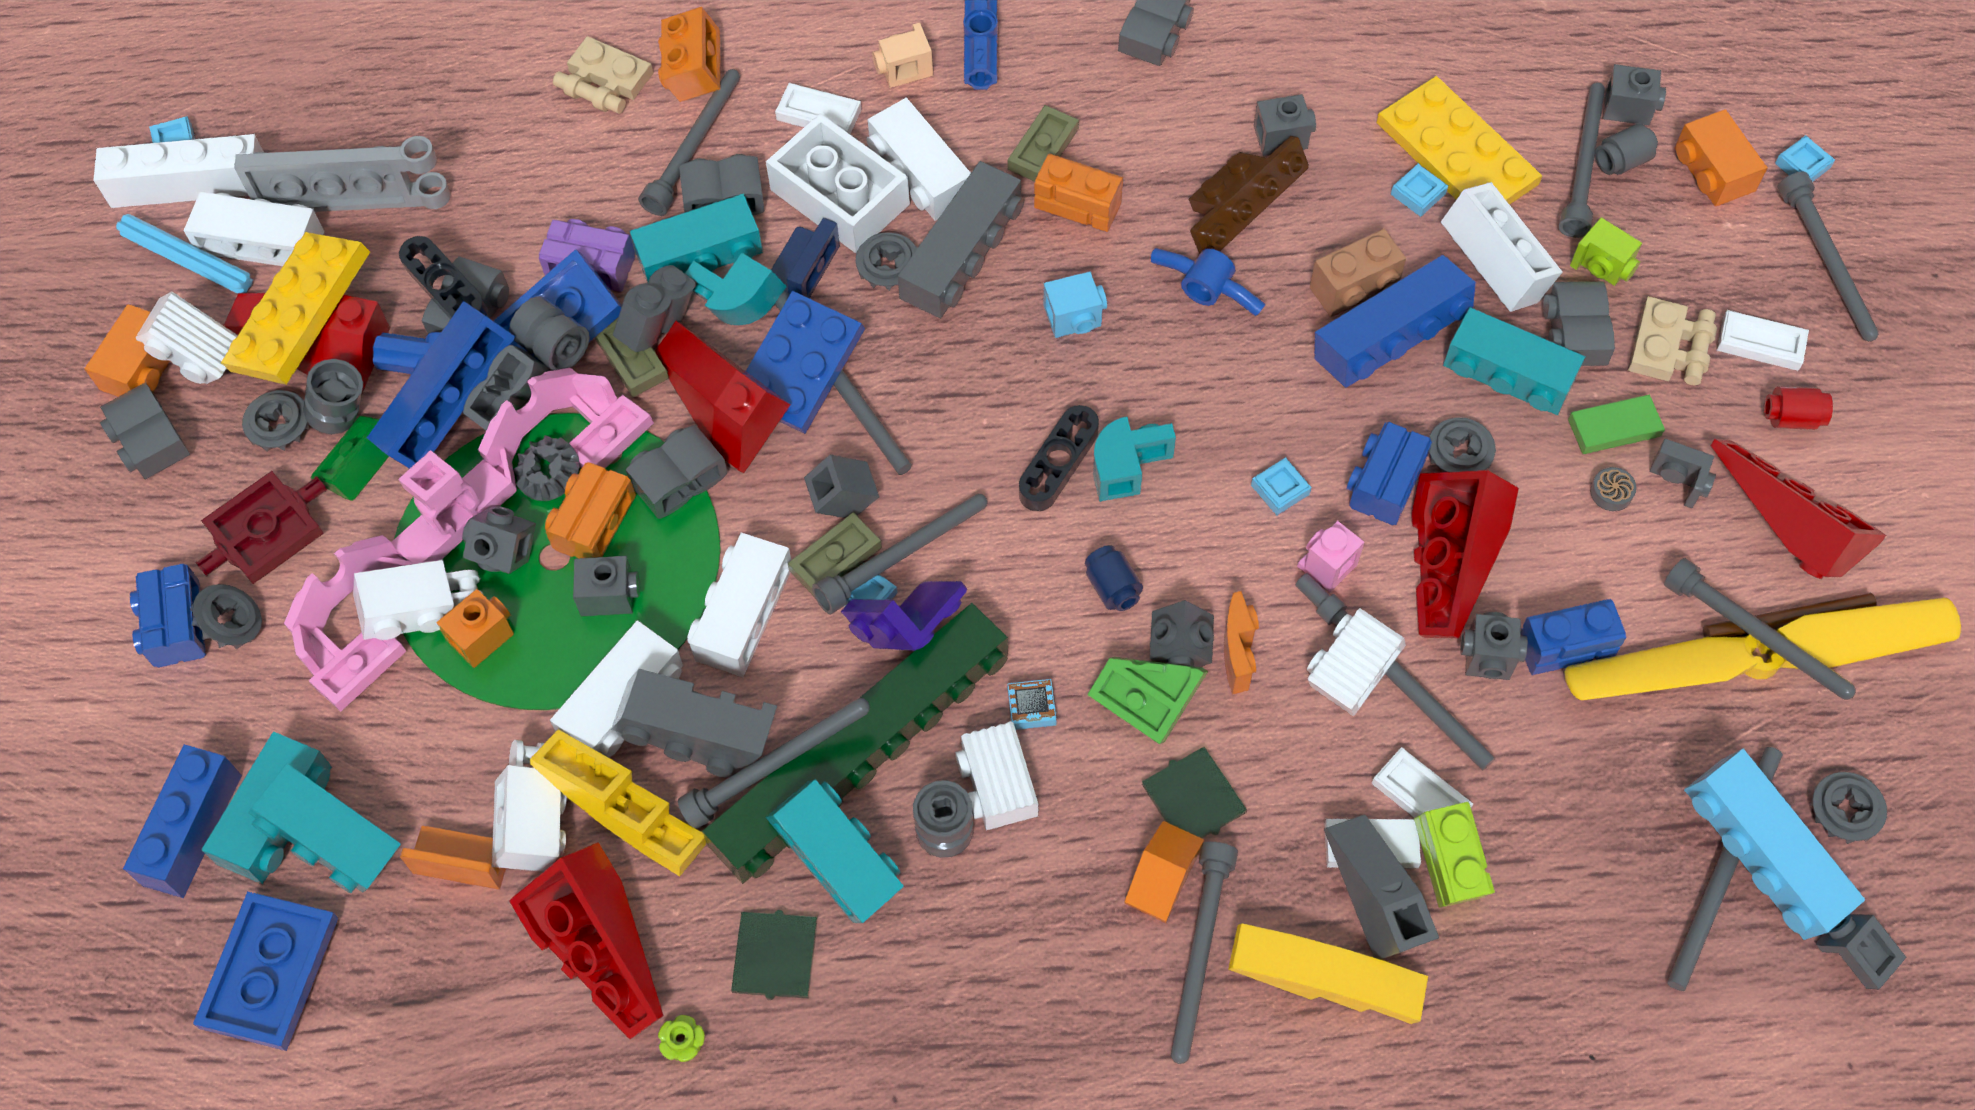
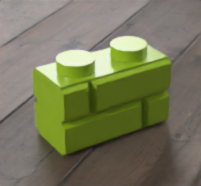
(1454, 854)

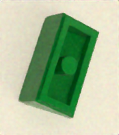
(351, 461)

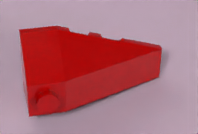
(344, 337)
(721, 397)
(1460, 533)
(1819, 534)
(587, 923)

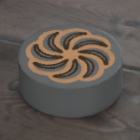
(1613, 489)

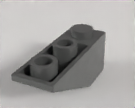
(1380, 889)

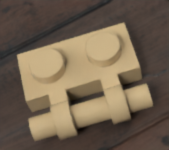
(605, 66)
(1659, 339)

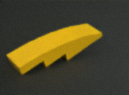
(612, 799)
(1328, 972)

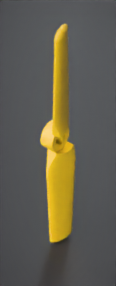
(1829, 637)

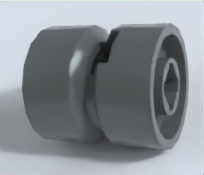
(549, 334)
(332, 396)
(943, 830)

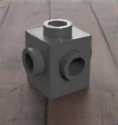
(498, 540)
(1182, 635)
(1493, 646)

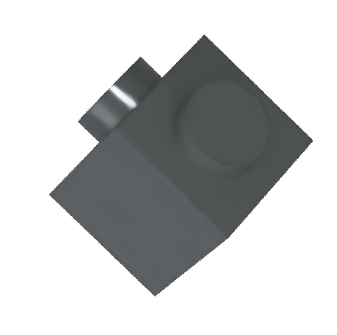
(1633, 95)
(1283, 118)
(841, 486)
(605, 586)

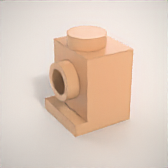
(904, 57)

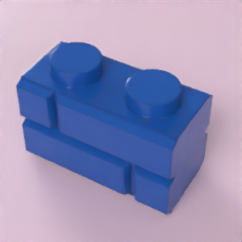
(1389, 473)
(165, 616)
(1572, 636)

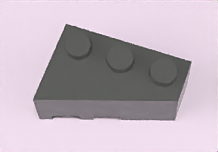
(692, 725)

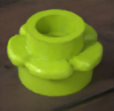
(683, 1050)

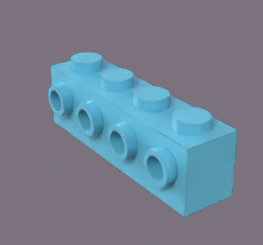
(1774, 845)

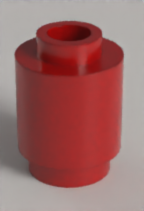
(1798, 408)

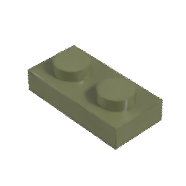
(1047, 134)
(636, 369)
(835, 552)

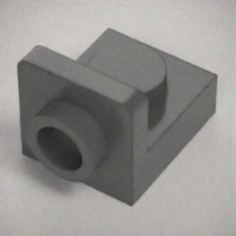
(1686, 466)
(1864, 948)

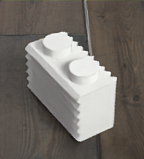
(187, 338)
(1355, 660)
(998, 775)

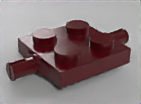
(262, 527)

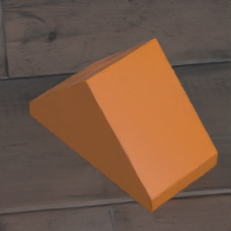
(1163, 871)

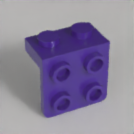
(908, 625)

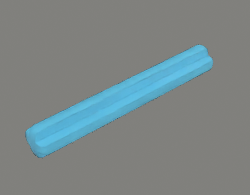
(184, 254)

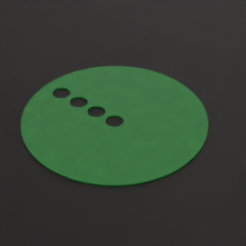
(551, 640)

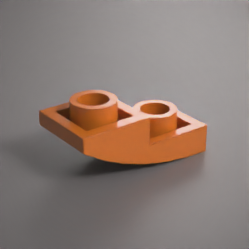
(1238, 640)

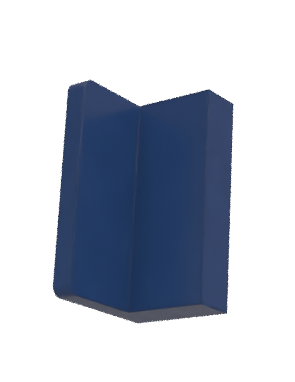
(807, 257)

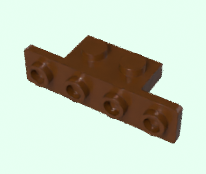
(1243, 192)

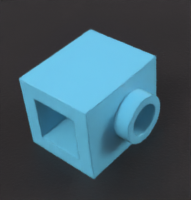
(1074, 304)

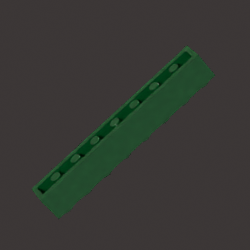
(900, 707)

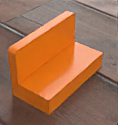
(454, 857)

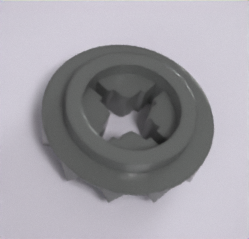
(890, 246)
(269, 408)
(1452, 434)
(563, 464)
(216, 601)
(1861, 796)

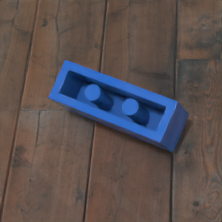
(182, 821)

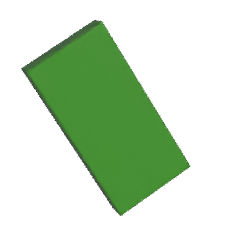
(1616, 424)

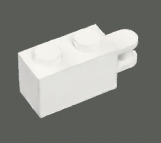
(408, 598)
(526, 815)

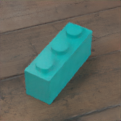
(706, 235)
(1513, 361)
(323, 830)
(235, 841)
(836, 850)

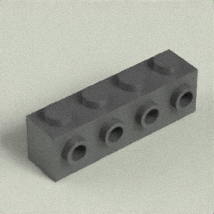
(960, 240)

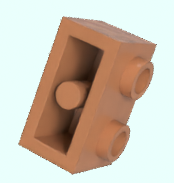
(1357, 272)

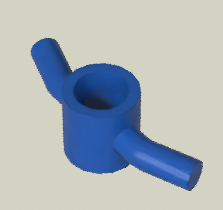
(1208, 278)

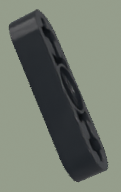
(439, 266)
(1058, 475)

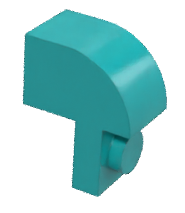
(742, 295)
(1121, 452)

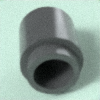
(1626, 150)

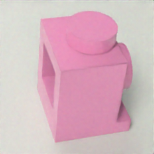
(1331, 555)

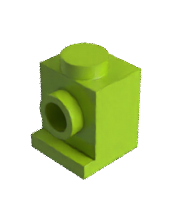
(1607, 253)

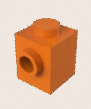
(476, 627)

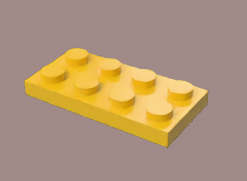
(1456, 142)
(295, 307)

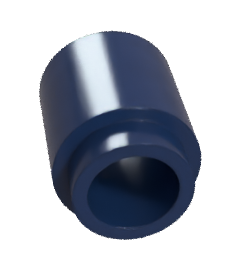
(1113, 578)

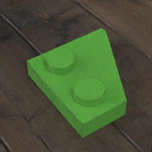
(1147, 693)

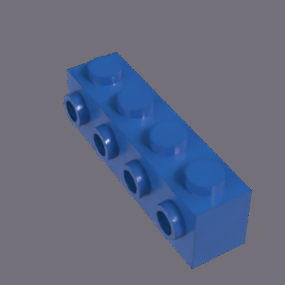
(1394, 321)
(439, 386)

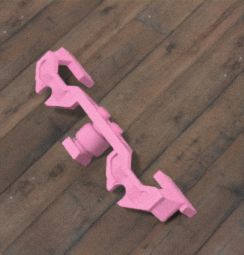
(445, 508)

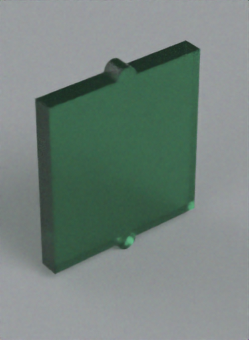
(1194, 795)
(774, 955)

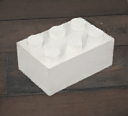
(838, 179)

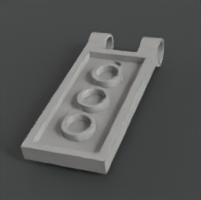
(345, 177)

